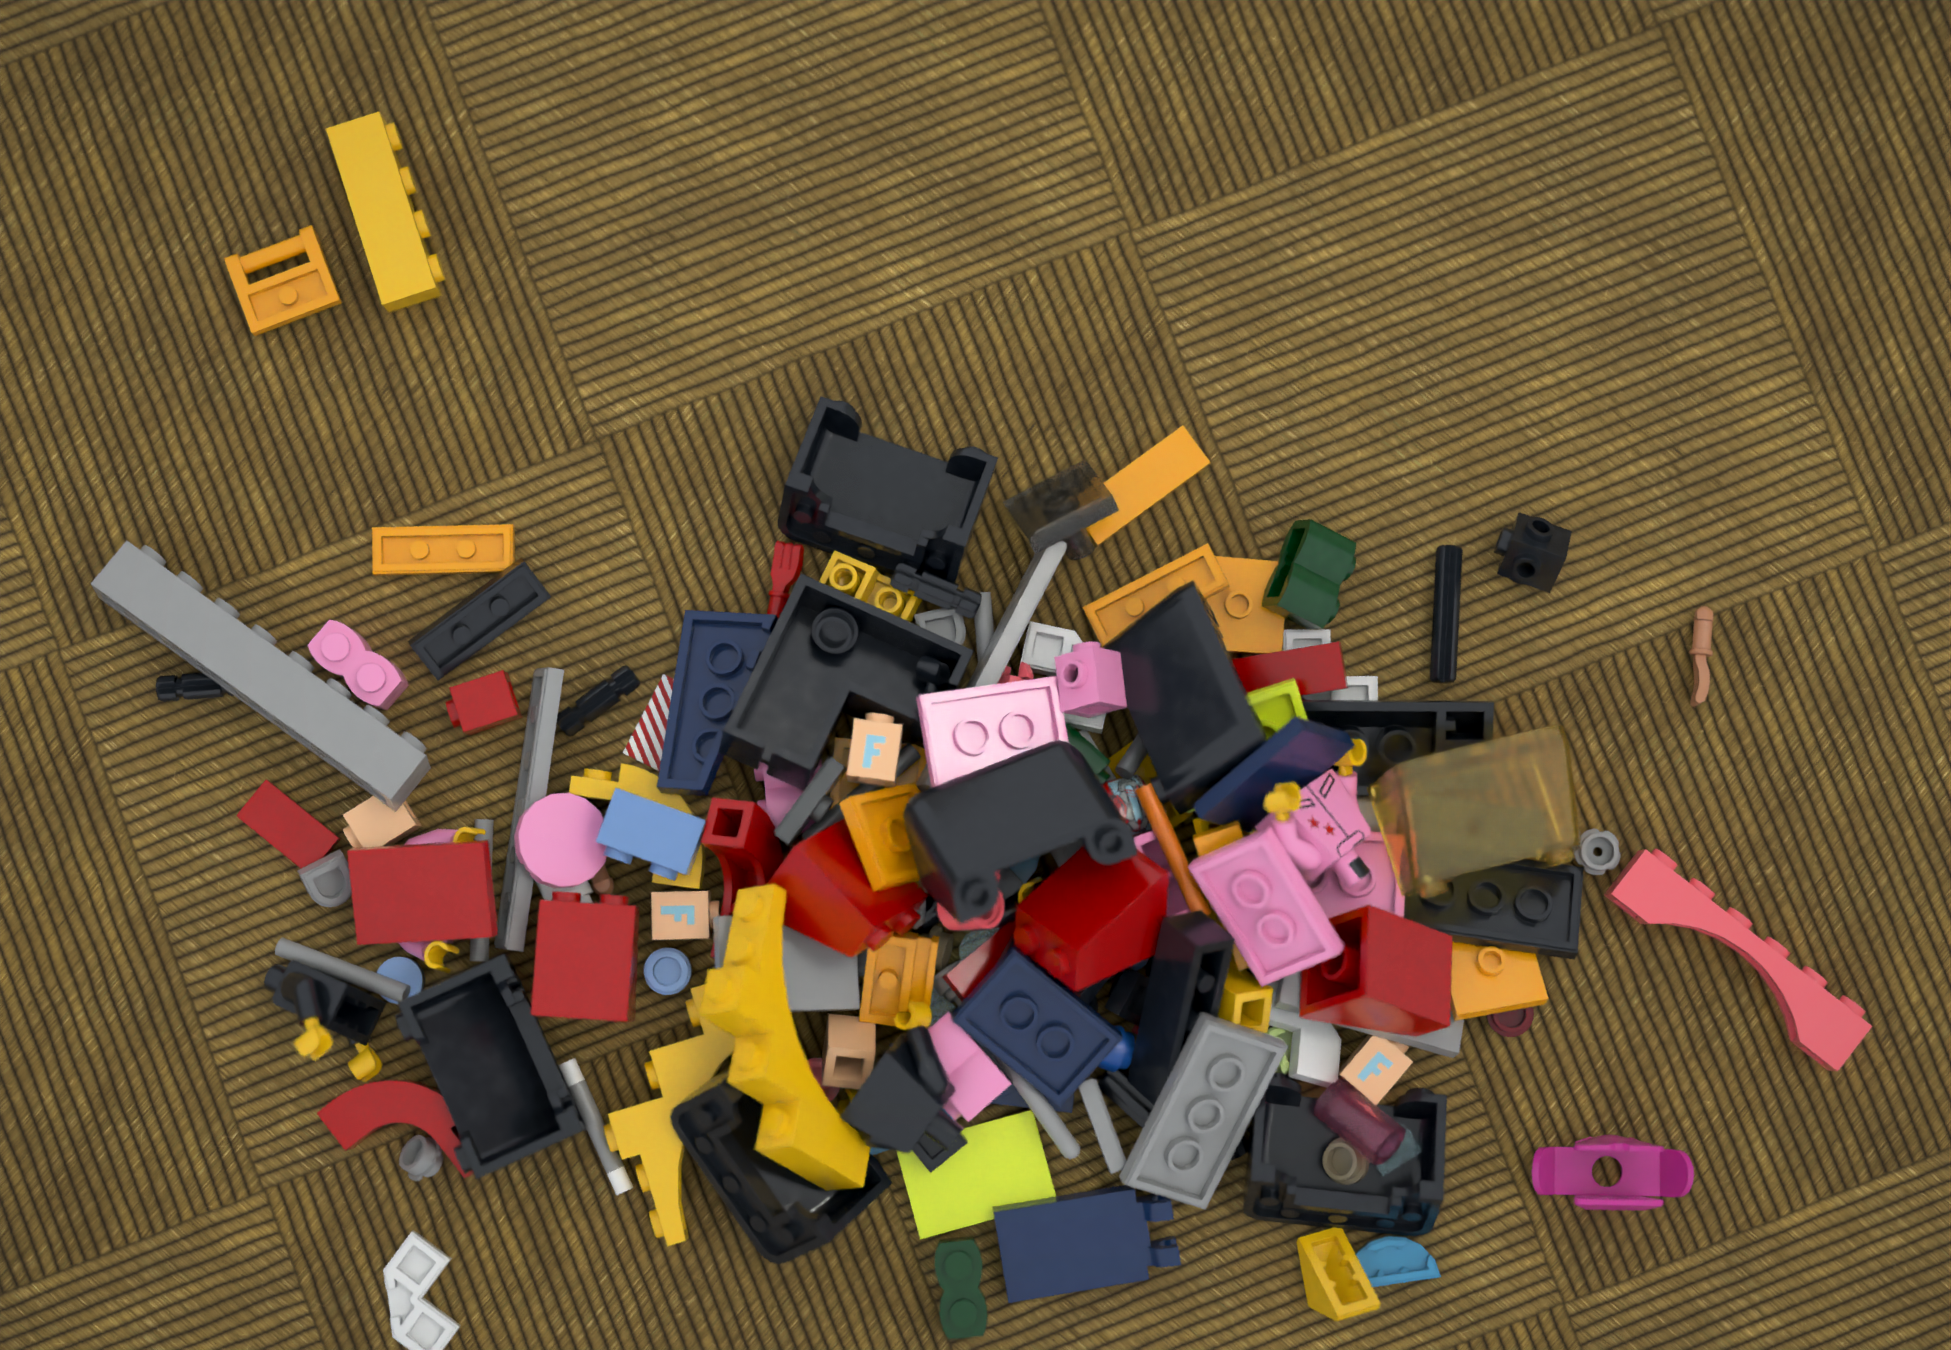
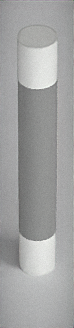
(594, 1124)

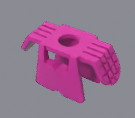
(1644, 1172)

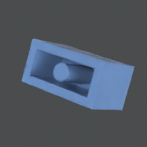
(652, 833)

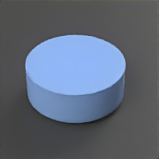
(405, 971)
(667, 971)

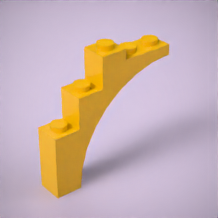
(767, 1061)
(648, 1128)

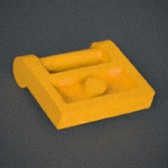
(287, 294)

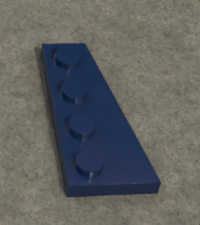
(710, 675)

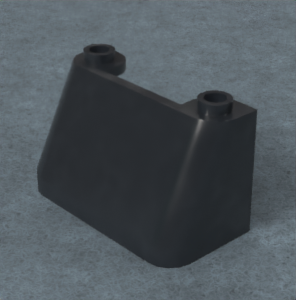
(881, 497)
(1186, 697)
(1007, 816)
(491, 1066)
(1290, 1184)
(770, 1202)

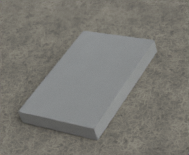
(814, 973)

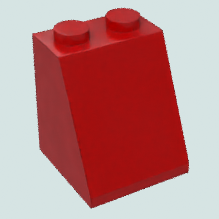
(833, 897)
(1093, 917)
(586, 958)
(1385, 978)

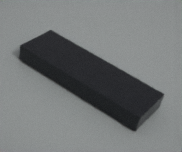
(479, 619)

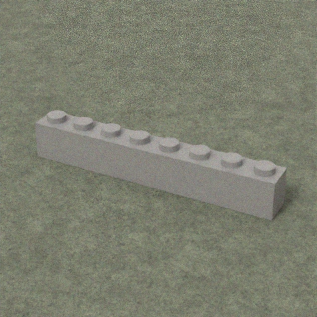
(262, 675)

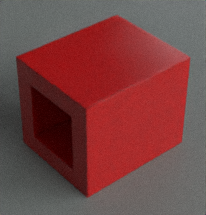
(483, 703)

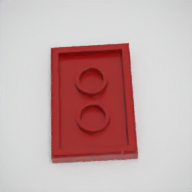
(422, 892)

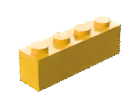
(384, 211)

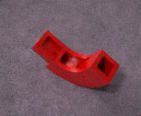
(745, 845)
(373, 1105)

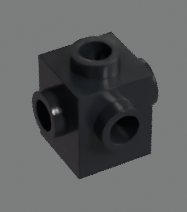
(1532, 551)

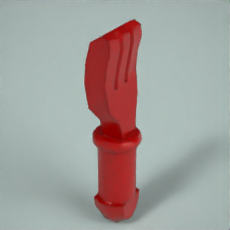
(784, 572)

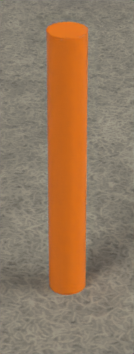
(1172, 849)

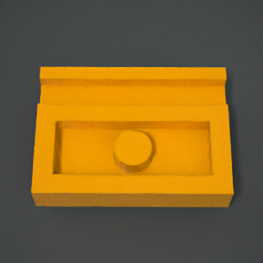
(898, 974)

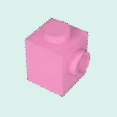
(1090, 680)

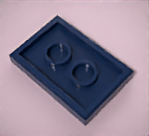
(1292, 755)
(1036, 1026)

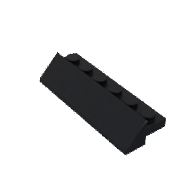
(1403, 729)

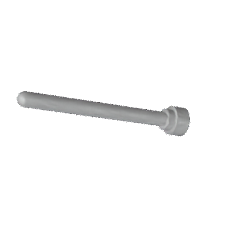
(1033, 1097)

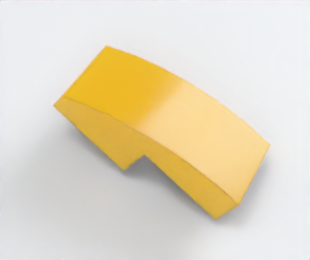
(868, 586)

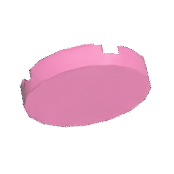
(559, 840)

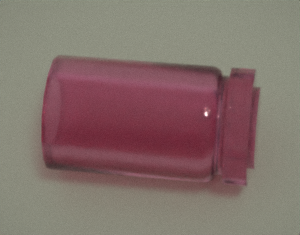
(1359, 1122)

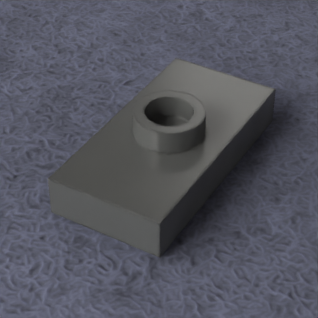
(812, 802)

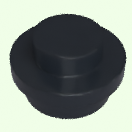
(835, 630)

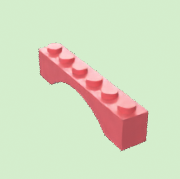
(1813, 1017)

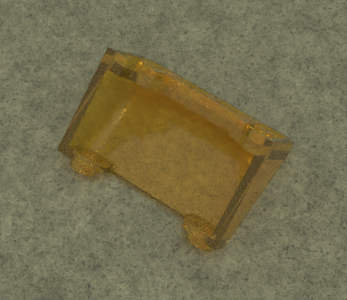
(1478, 809)

